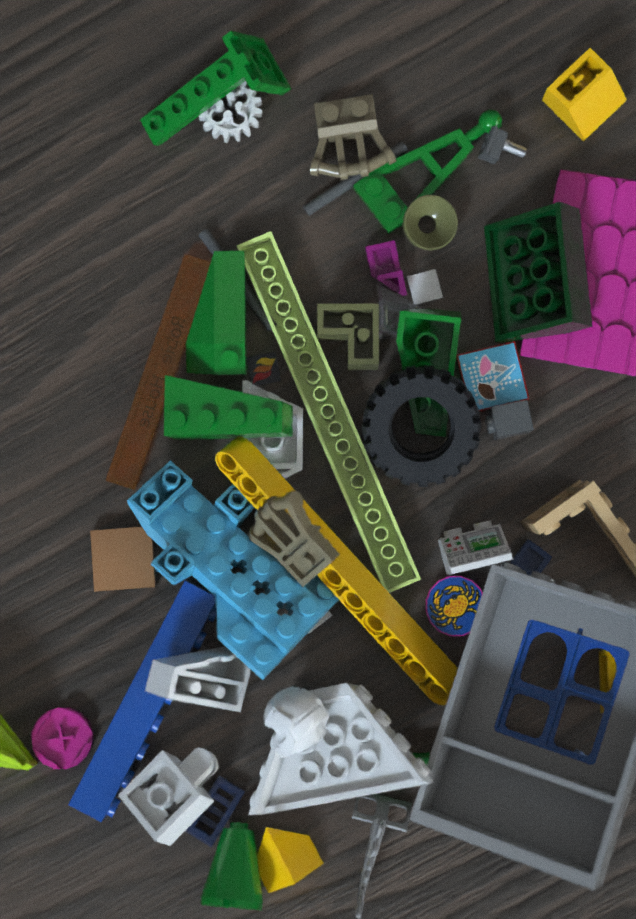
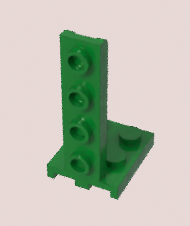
(245, 61)

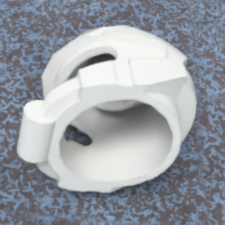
(297, 719)

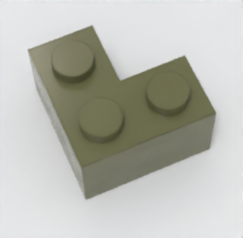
(355, 324)

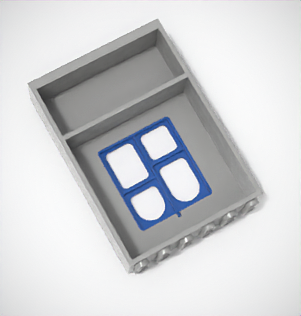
(524, 791)

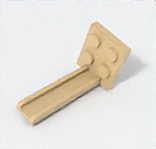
(571, 503)

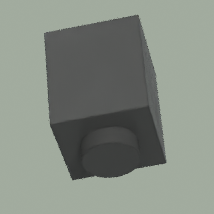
(509, 420)

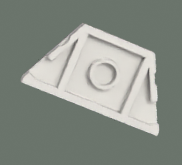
(281, 452)

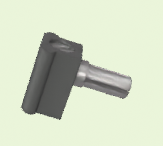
(495, 142)

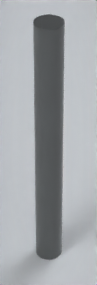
(344, 185)
(251, 298)

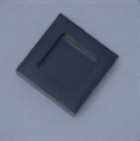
(531, 558)

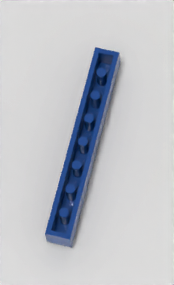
(140, 709)

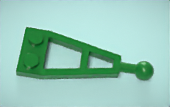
(383, 199)

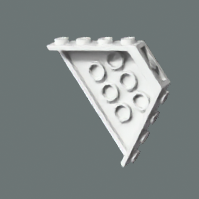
(351, 761)

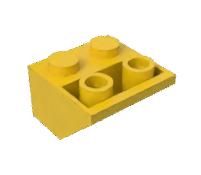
(585, 95)

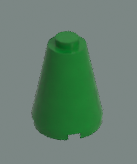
(234, 871)

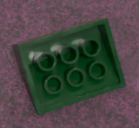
(538, 274)

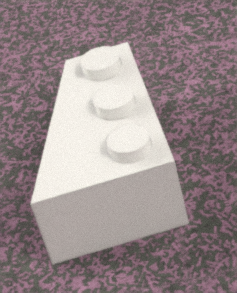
(201, 678)

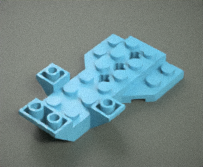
(207, 544)

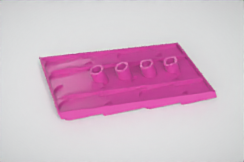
(609, 244)

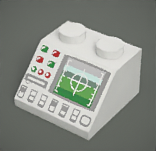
(474, 548)

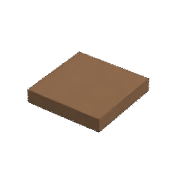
(122, 559)

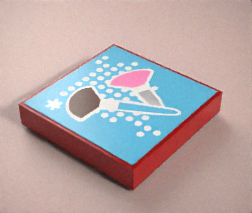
(493, 375)

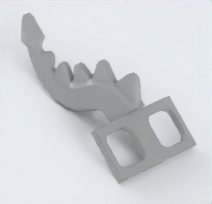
(377, 830)

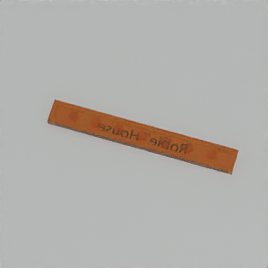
(162, 361)

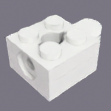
(168, 781)

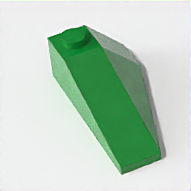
(219, 325)
(428, 339)

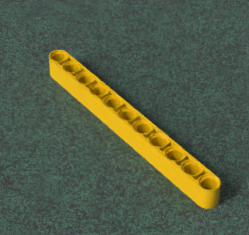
(349, 578)

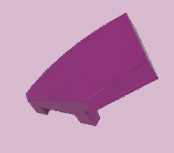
(385, 265)

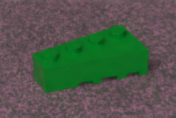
(214, 412)

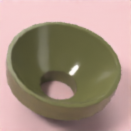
(444, 218)

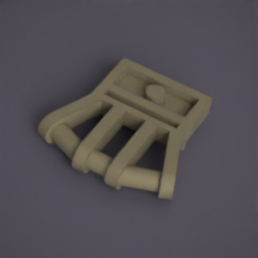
(345, 121)
(292, 537)

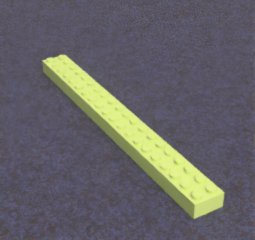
(329, 413)

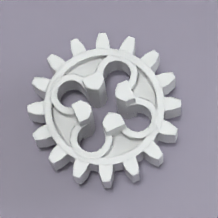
(246, 111)

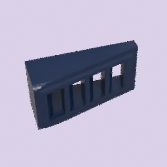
(232, 790)

